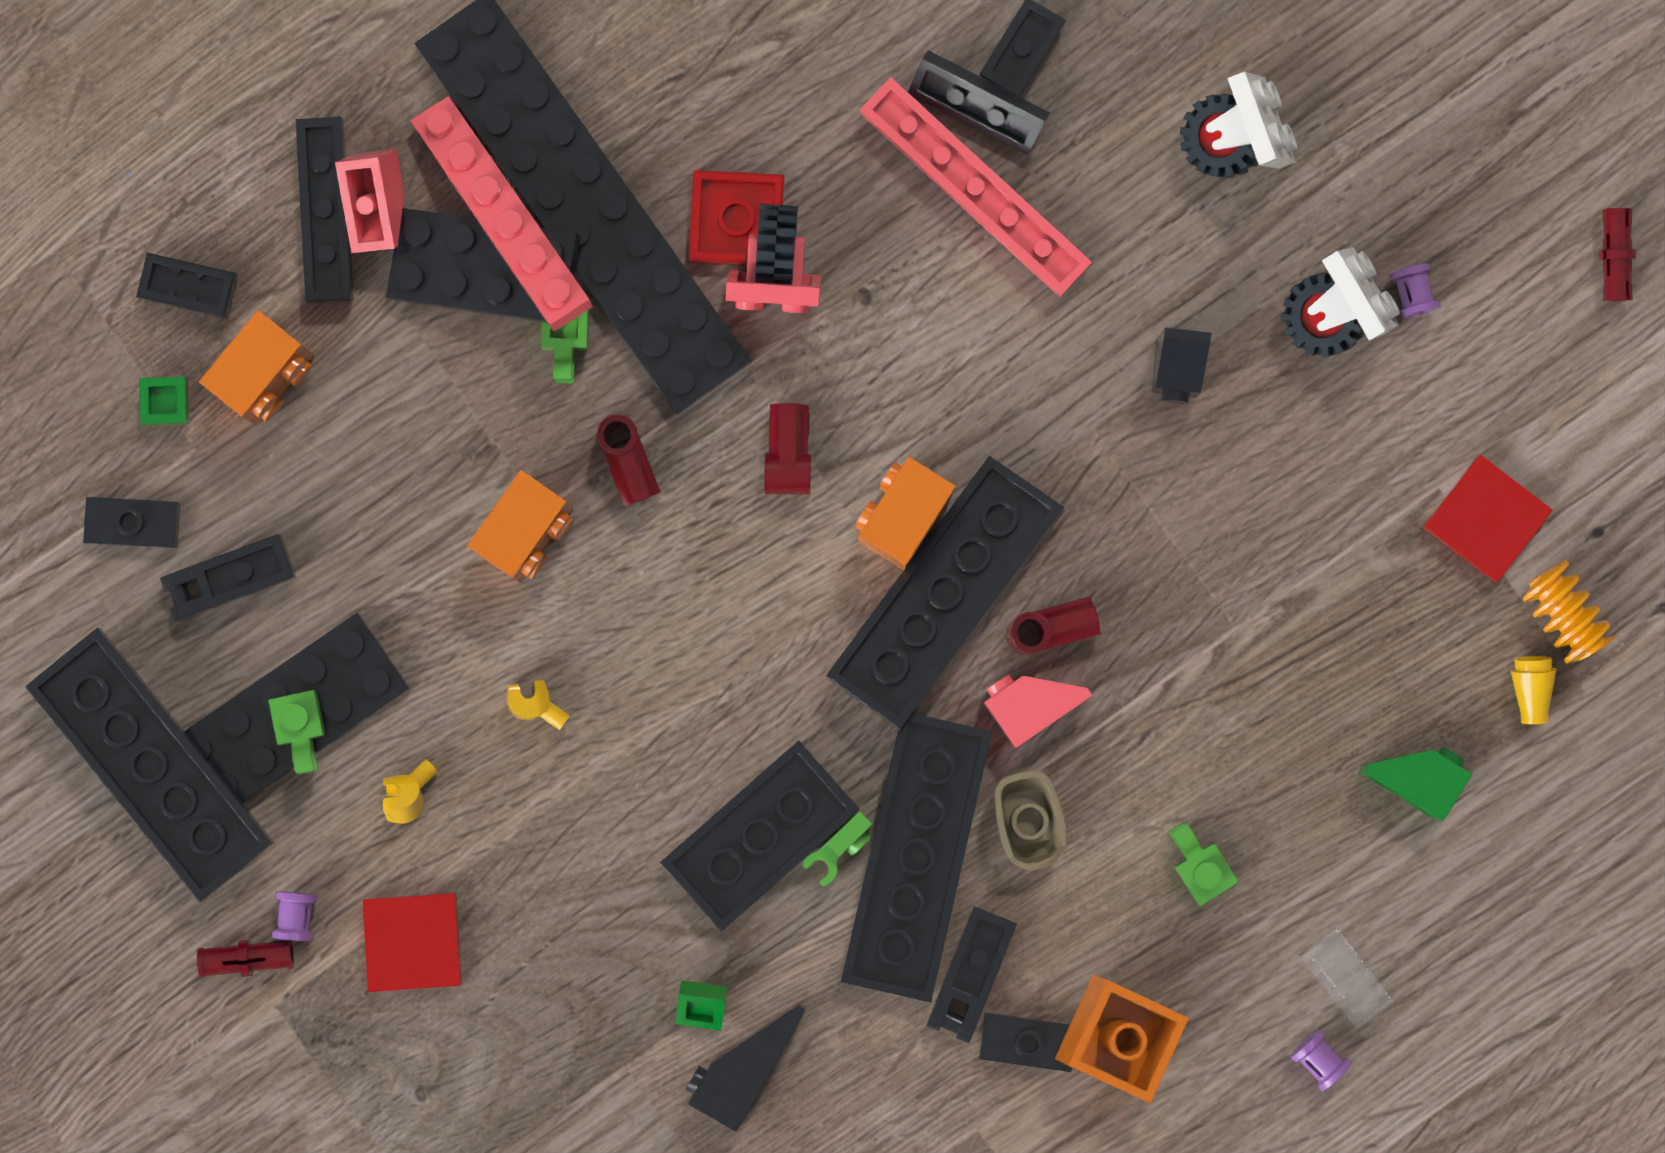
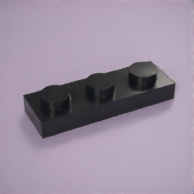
(978, 102)

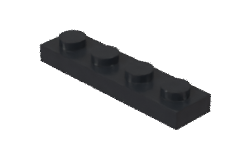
(322, 213)

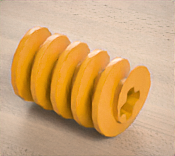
(1568, 613)

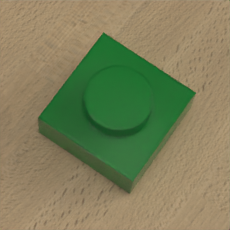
(164, 401)
(701, 1005)

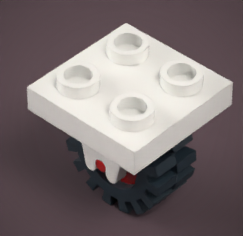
(1238, 129)
(1338, 307)

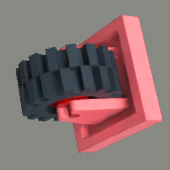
(775, 266)

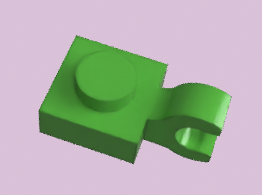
(564, 342)
(297, 722)
(848, 838)
(1203, 868)

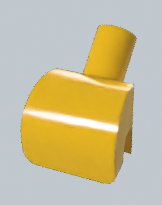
(536, 706)
(407, 793)

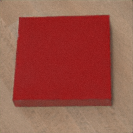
(727, 213)
(1487, 518)
(412, 942)

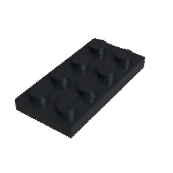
(457, 267)
(759, 836)

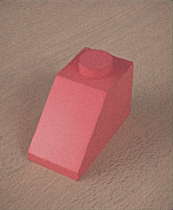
(371, 199)
(1030, 705)

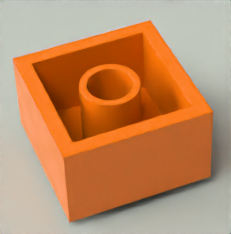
(258, 369)
(905, 512)
(522, 527)
(1121, 1038)

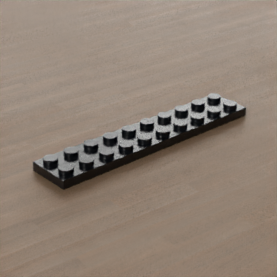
(579, 191)

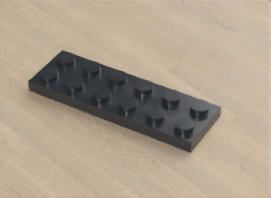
(945, 593)
(351, 685)
(149, 764)
(916, 857)

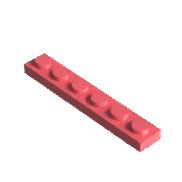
(975, 187)
(501, 214)

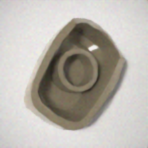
(1030, 819)

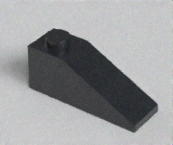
(738, 1074)

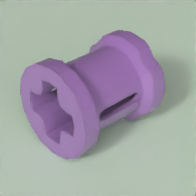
(1415, 291)
(294, 916)
(1320, 1060)

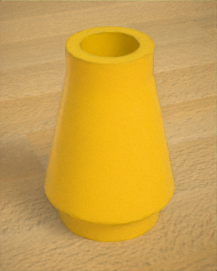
(1533, 686)

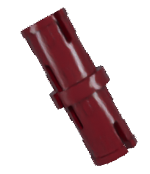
(1617, 254)
(245, 958)

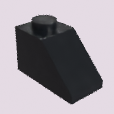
(1180, 364)

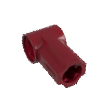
(788, 458)
(628, 464)
(1057, 625)

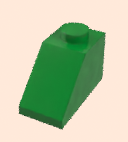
(1422, 779)

